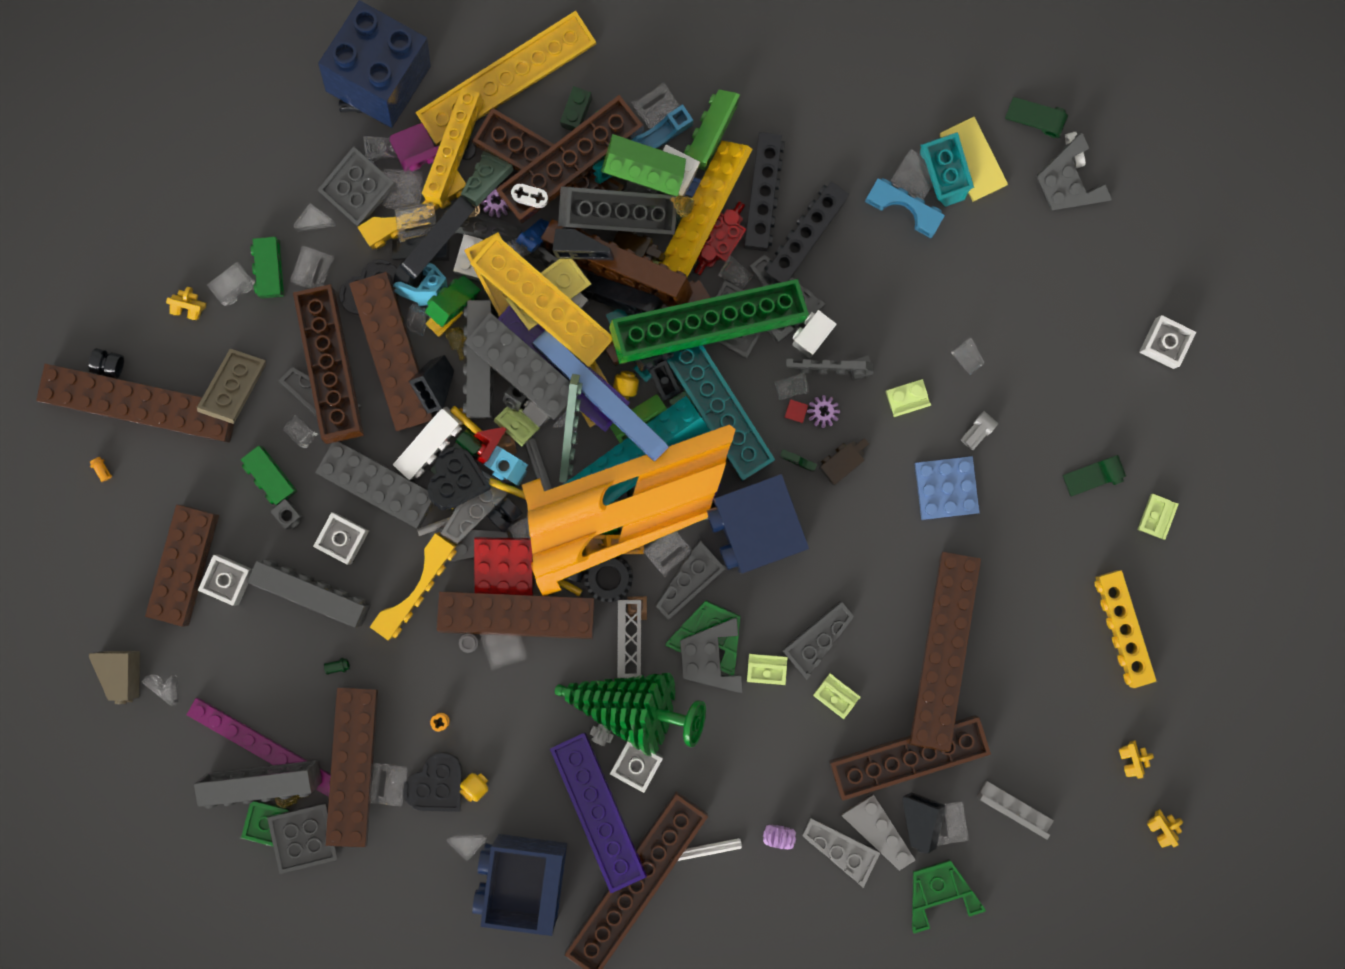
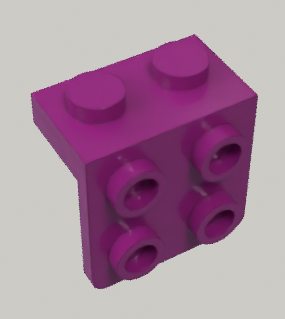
(413, 147)

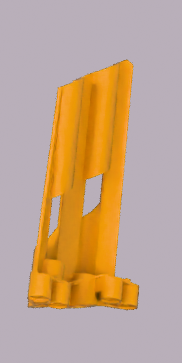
(665, 499)

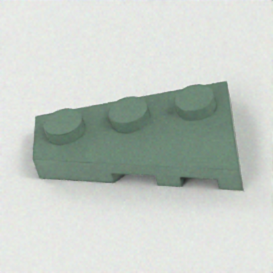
(486, 178)

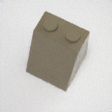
(118, 674)

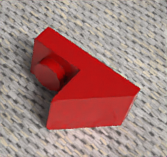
(491, 439)

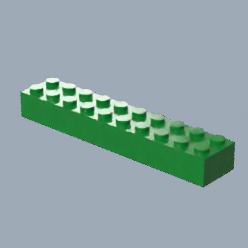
(708, 321)

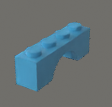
(670, 127)
(926, 218)

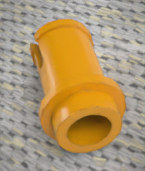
(100, 468)

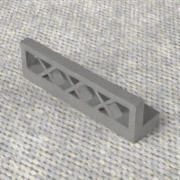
(621, 638)
(1015, 809)

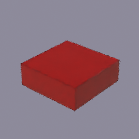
(796, 411)

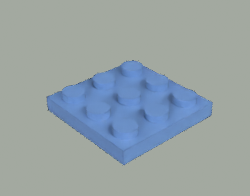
(947, 488)

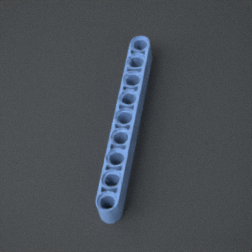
(601, 396)

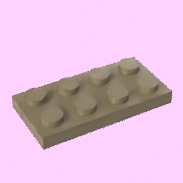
(231, 386)

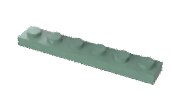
(572, 420)

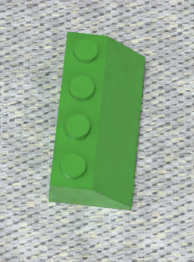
(712, 127)
(644, 165)

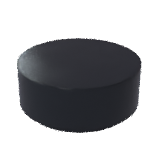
(469, 151)

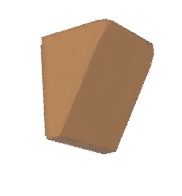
(507, 443)
(632, 608)

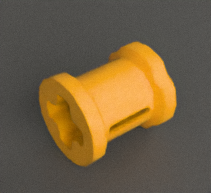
(445, 719)

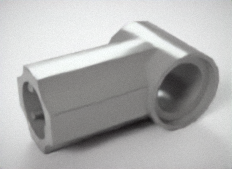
(982, 426)

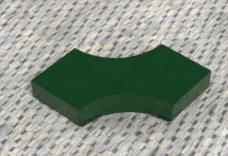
(798, 460)

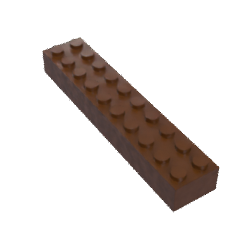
(129, 402)
(945, 652)
(620, 910)

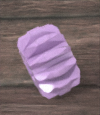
(494, 207)
(816, 412)
(779, 837)

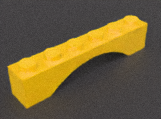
(379, 230)
(436, 554)

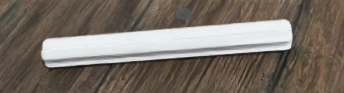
(711, 849)

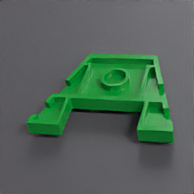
(703, 618)
(936, 886)

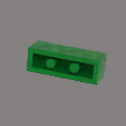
(267, 267)
(451, 300)
(268, 475)

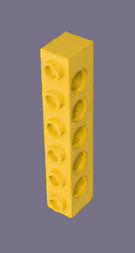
(452, 146)
(1145, 673)

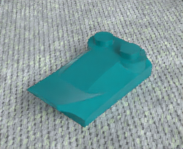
(947, 168)

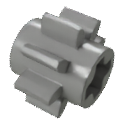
(601, 735)

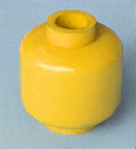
(626, 384)
(474, 787)

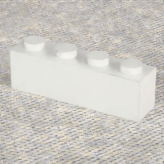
(428, 443)

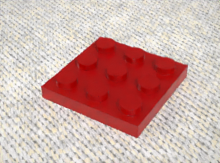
(503, 566)

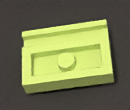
(908, 398)
(517, 425)
(1157, 516)
(767, 669)
(836, 696)

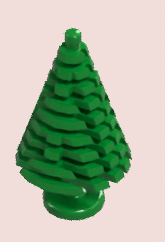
(636, 709)

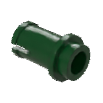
(336, 666)

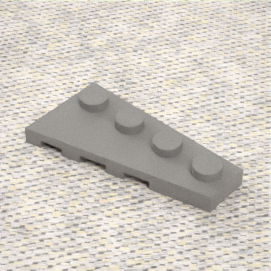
(471, 513)
(877, 828)
(847, 853)

